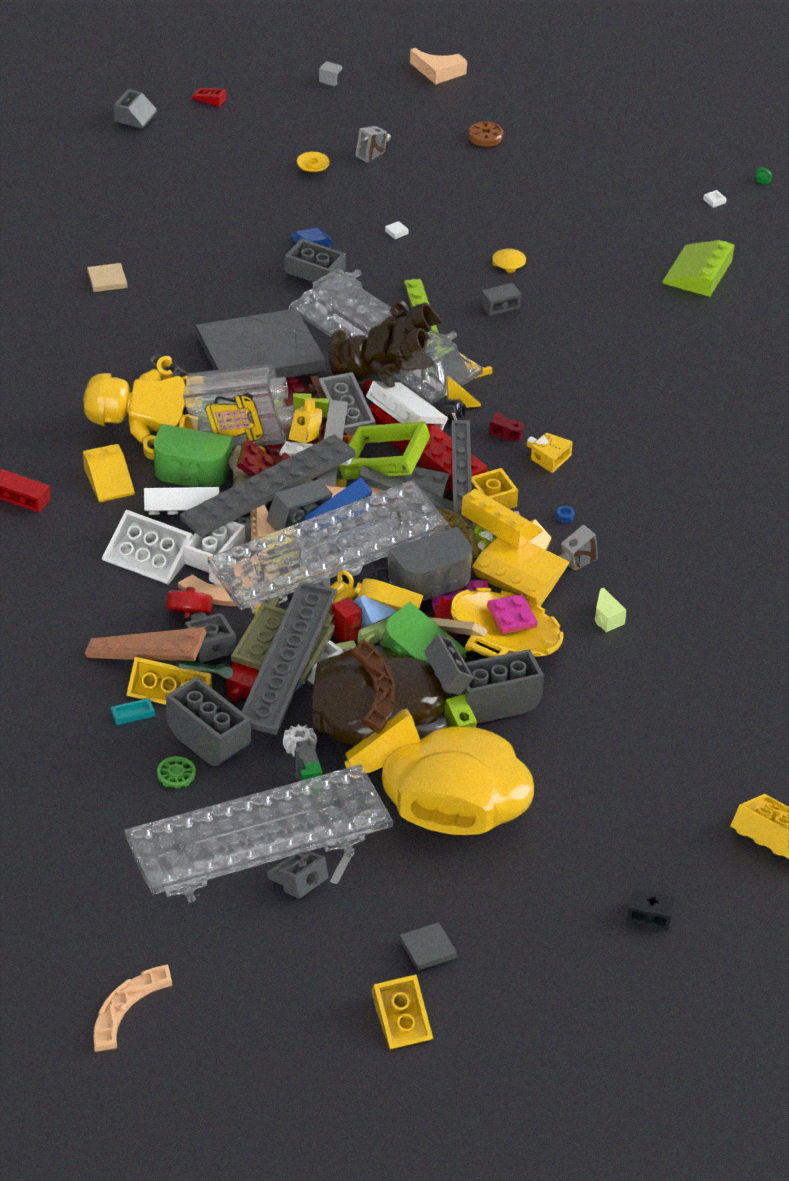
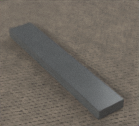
(386, 482)

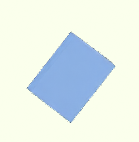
(372, 611)

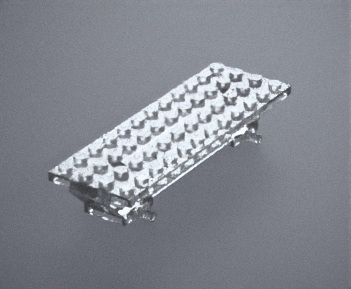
(342, 304)
(325, 545)
(257, 829)

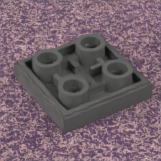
(428, 946)

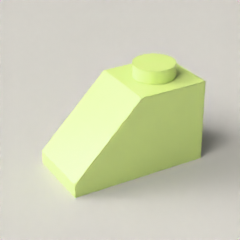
(609, 612)

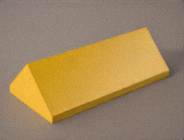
(158, 679)

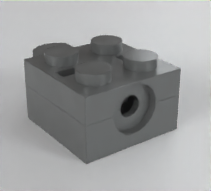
(219, 637)

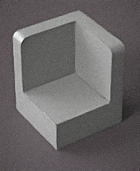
(328, 73)

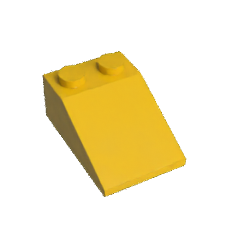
(108, 472)
(402, 1012)

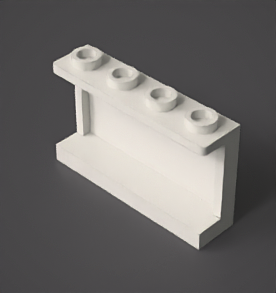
(404, 404)

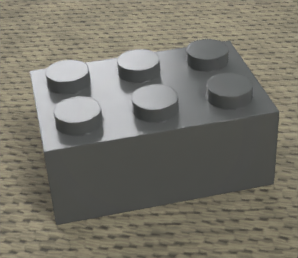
(313, 260)
(295, 503)

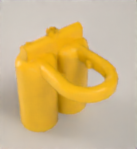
(344, 590)

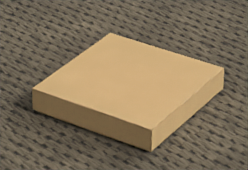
(107, 277)

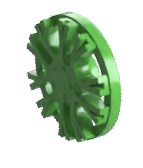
(176, 772)

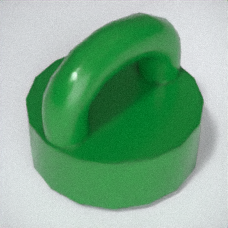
(763, 176)

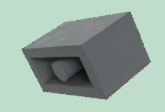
(501, 299)

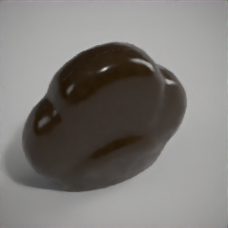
(346, 693)

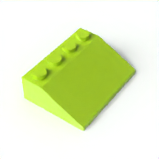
(700, 266)

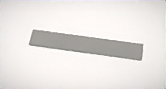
(340, 869)

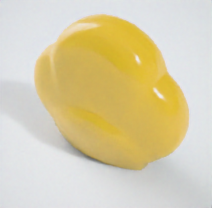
(458, 781)

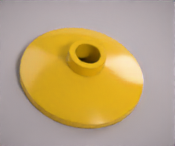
(313, 161)

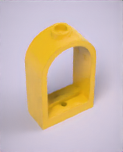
(387, 594)

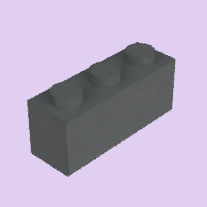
(448, 664)

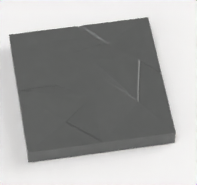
(263, 339)

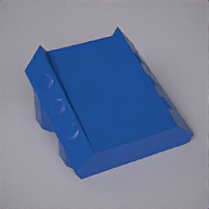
(313, 235)

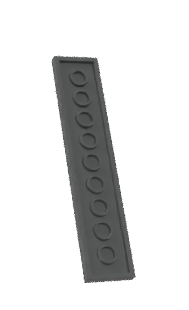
(262, 487)
(288, 657)

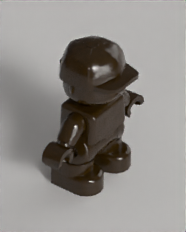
(390, 346)

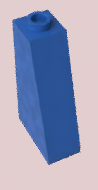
(352, 493)

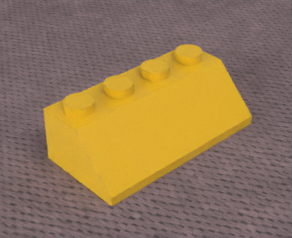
(498, 519)

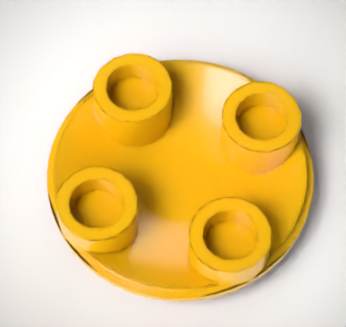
(509, 259)

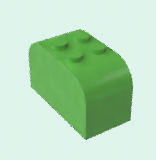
(191, 457)
(411, 632)

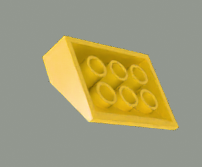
(521, 570)
(765, 822)

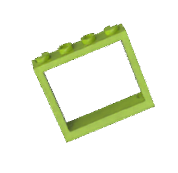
(391, 466)

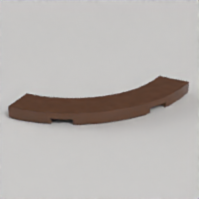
(382, 682)

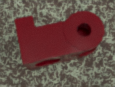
(506, 428)

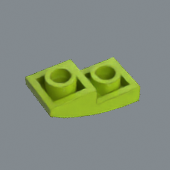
(321, 403)

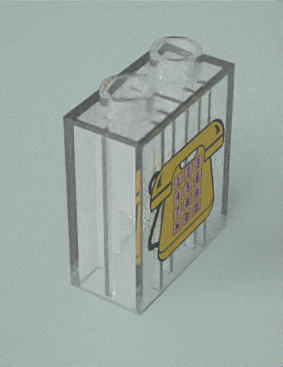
(240, 404)

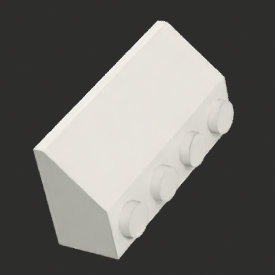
(175, 499)

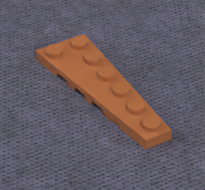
(162, 645)

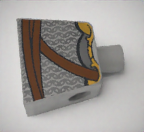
(371, 143)
(580, 548)

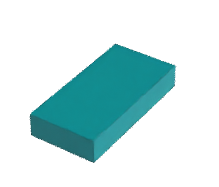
(132, 711)

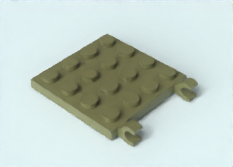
(261, 632)

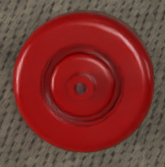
(189, 602)

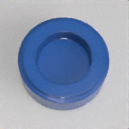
(565, 514)

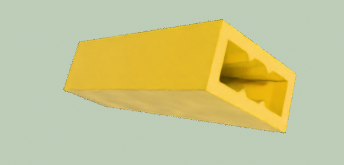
(376, 748)

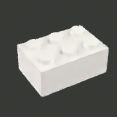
(224, 538)

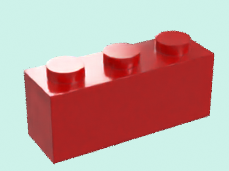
(23, 491)

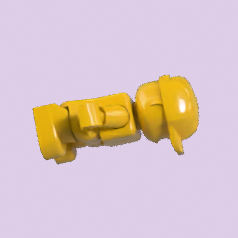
(147, 406)

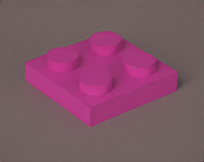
(512, 614)

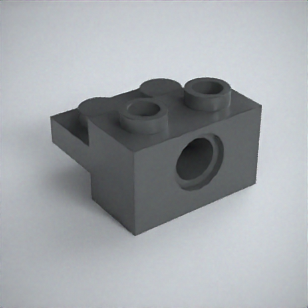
(300, 873)

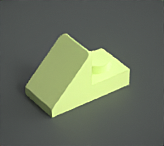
(373, 633)

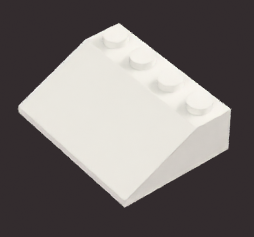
(147, 547)

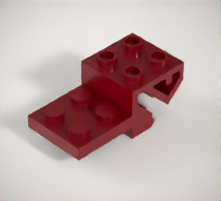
(254, 460)

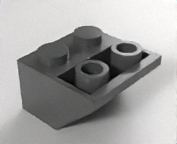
(134, 109)

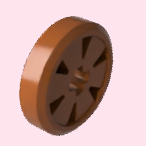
(485, 134)

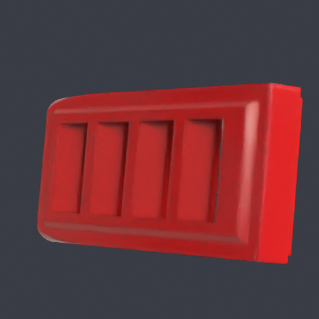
(210, 96)

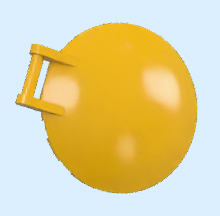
(473, 608)

